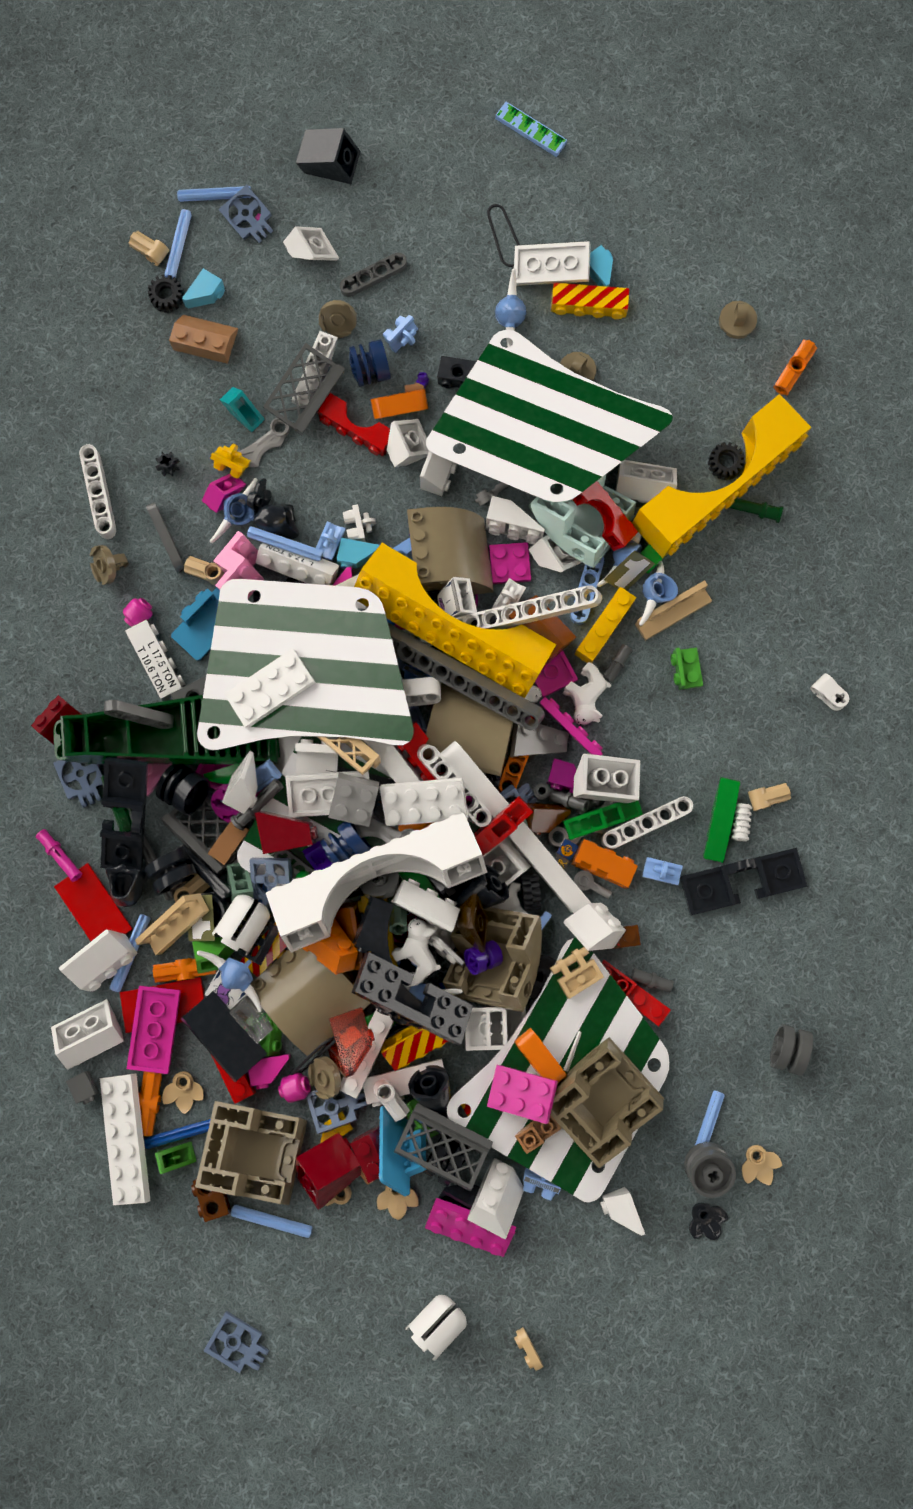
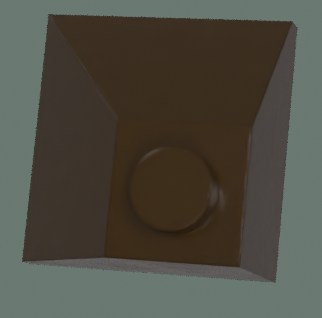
(473, 922)

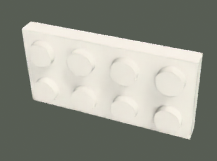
(552, 263)
(269, 688)
(313, 792)
(423, 801)

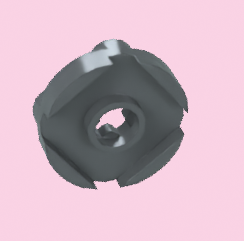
(382, 890)

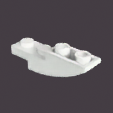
(325, 345)

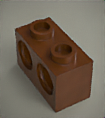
(205, 1197)

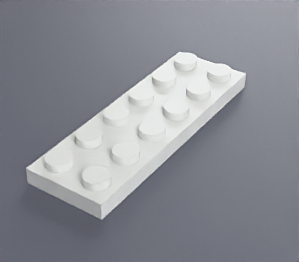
(124, 1139)

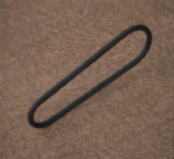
(494, 234)
(309, 1056)

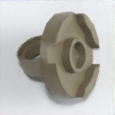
(337, 318)
(738, 319)
(580, 364)
(106, 564)
(325, 1077)

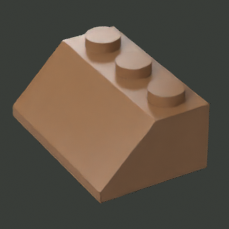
(203, 338)

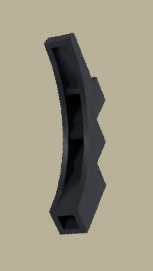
(373, 937)

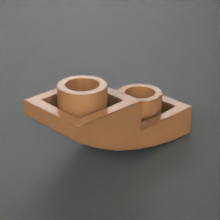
(227, 843)
(535, 1133)

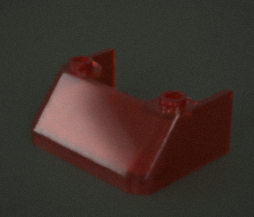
(352, 1041)

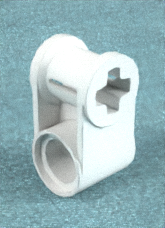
(829, 691)

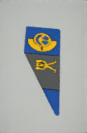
(565, 853)

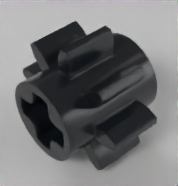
(170, 469)

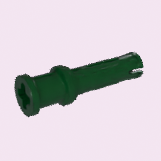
(762, 510)

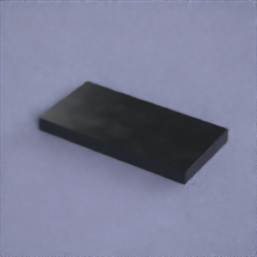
(223, 1036)

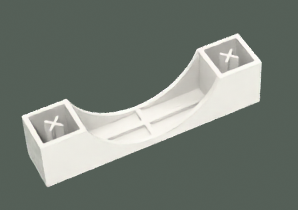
(309, 904)

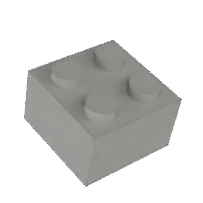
(354, 799)

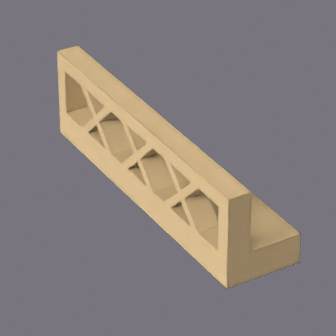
(675, 610)
(359, 749)
(174, 923)

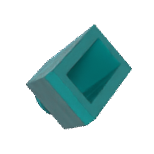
(242, 408)

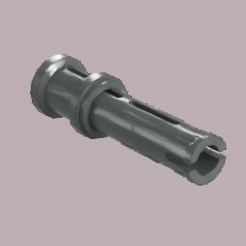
(241, 820)

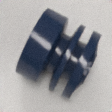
(369, 363)
(346, 845)

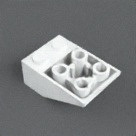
(509, 519)

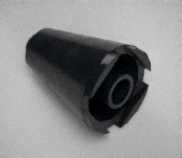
(488, 888)
(431, 1088)

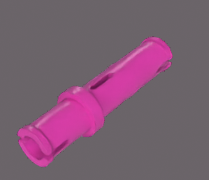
(54, 849)

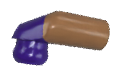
(420, 383)

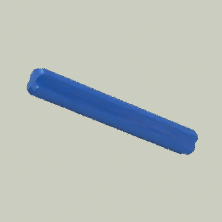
(176, 1134)

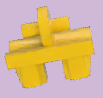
(231, 458)

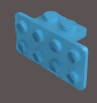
(198, 624)
(393, 1168)

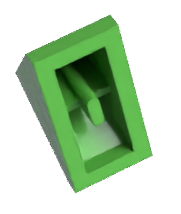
(175, 1157)

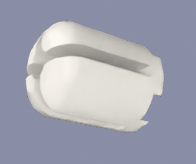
(233, 918)
(445, 1332)

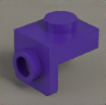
(317, 857)

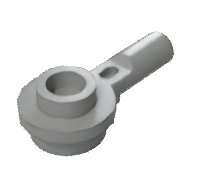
(485, 496)
(585, 881)

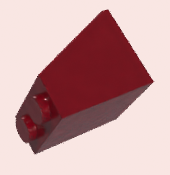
(45, 722)
(284, 832)
(366, 1150)
(327, 1169)

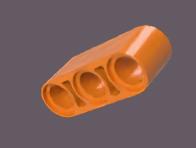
(399, 403)
(513, 778)
(539, 1056)

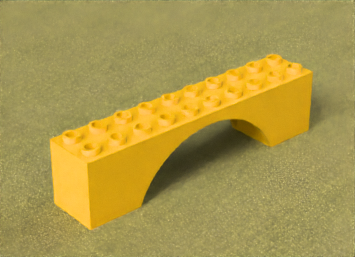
(677, 515)
(505, 655)

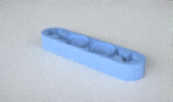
(585, 612)

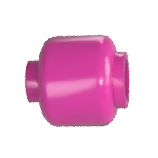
(137, 611)
(294, 1087)

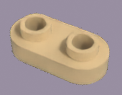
(523, 1341)

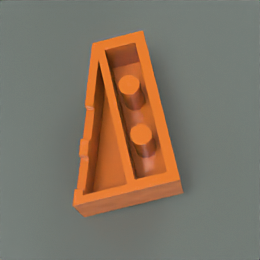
(604, 864)
(336, 951)

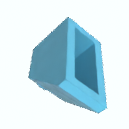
(601, 266)
(204, 290)
(354, 553)

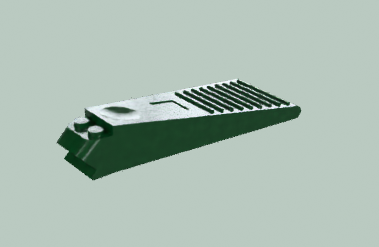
(100, 736)

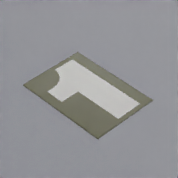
(629, 571)
(205, 926)

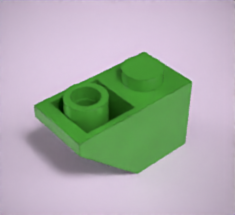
(215, 947)

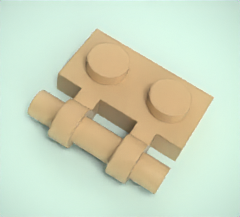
(579, 978)

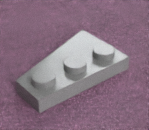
(538, 741)

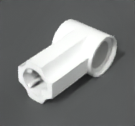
(391, 1100)

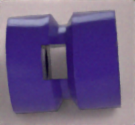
(479, 962)

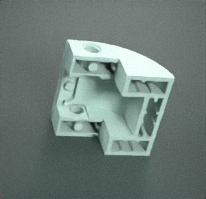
(580, 527)

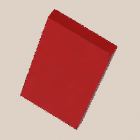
(92, 904)
(191, 995)

